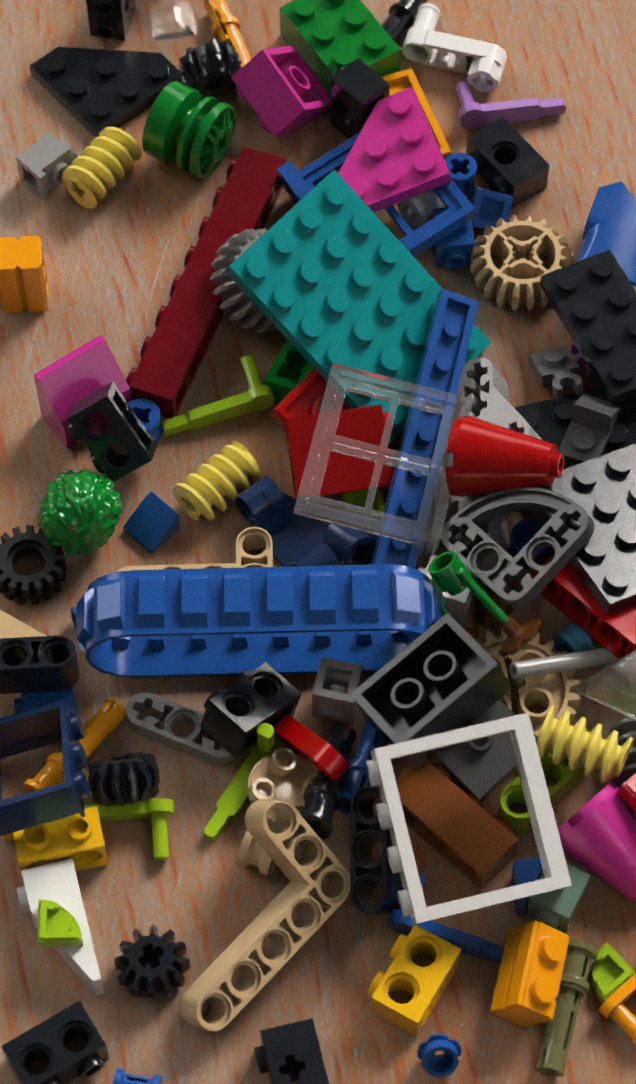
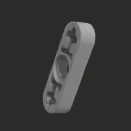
(151, 727)

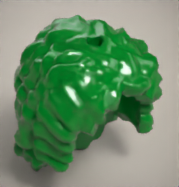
(81, 501)

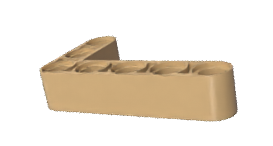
(274, 919)

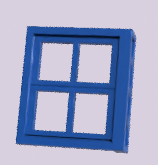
(458, 214)

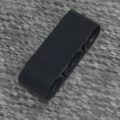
(37, 664)
(364, 869)

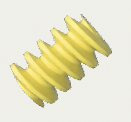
(101, 166)
(217, 480)
(582, 746)

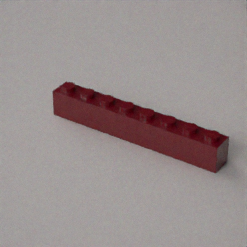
(193, 312)

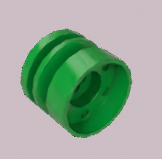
(189, 129)

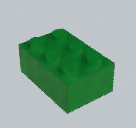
(337, 34)

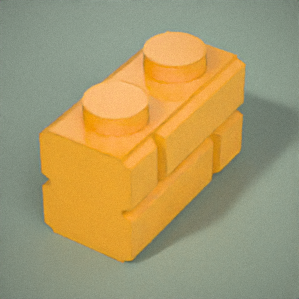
(23, 275)
(530, 974)

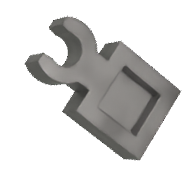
(557, 369)

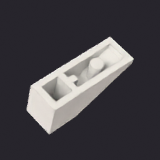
(60, 884)

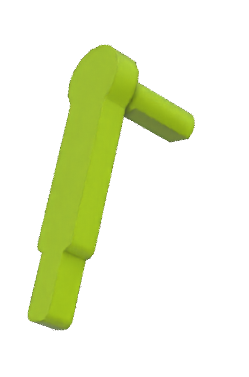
(255, 399)
(236, 793)
(155, 809)

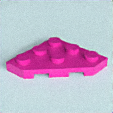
(394, 154)

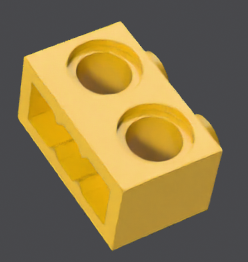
(63, 840)
(423, 983)

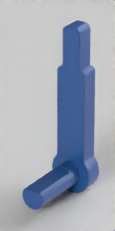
(466, 942)

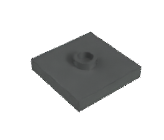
(485, 761)

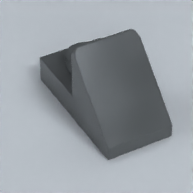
(589, 429)

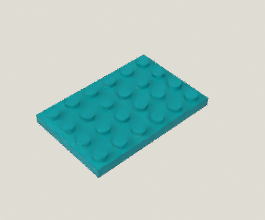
(344, 290)

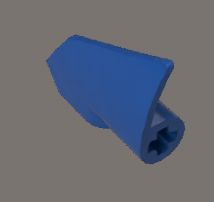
(612, 227)

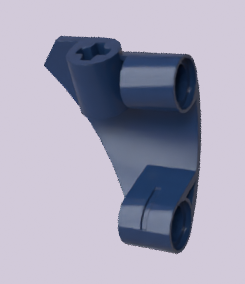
(299, 538)

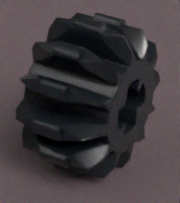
(210, 67)
(123, 778)
(140, 976)

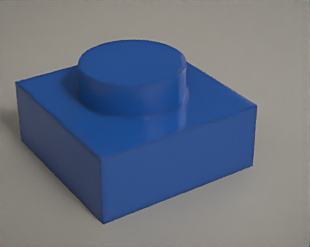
(490, 207)

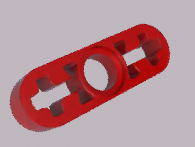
(311, 747)

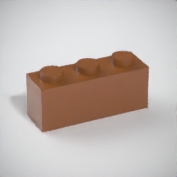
(456, 823)

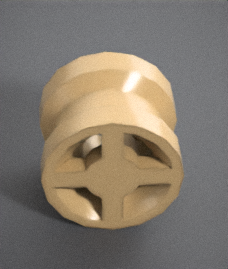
(253, 854)

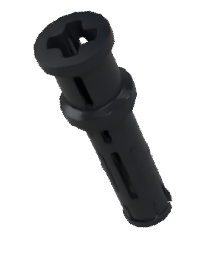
(323, 794)

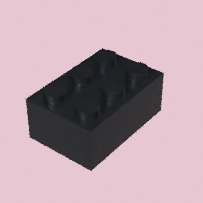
(431, 687)

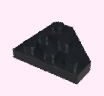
(104, 85)

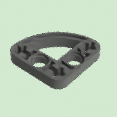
(510, 568)

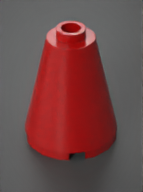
(498, 459)

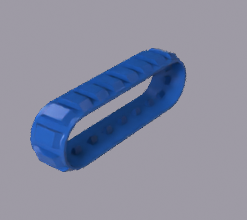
(251, 616)

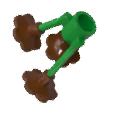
(453, 577)

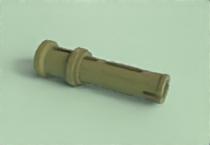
(572, 988)

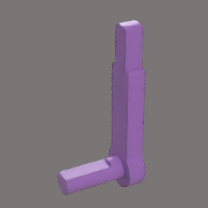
(475, 115)

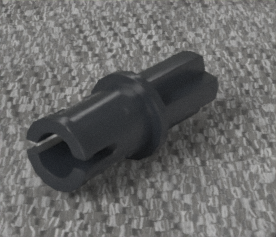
(401, 17)

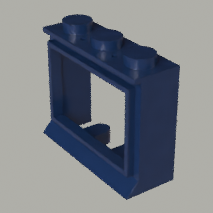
(35, 730)

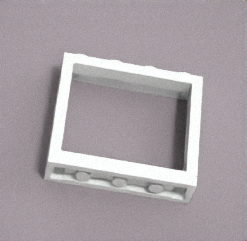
(537, 801)

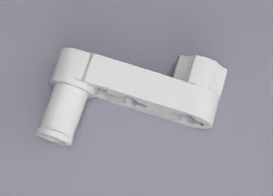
(477, 58)

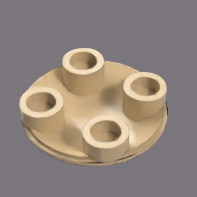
(280, 778)

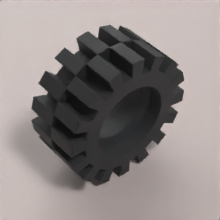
(30, 585)

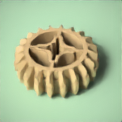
(520, 249)

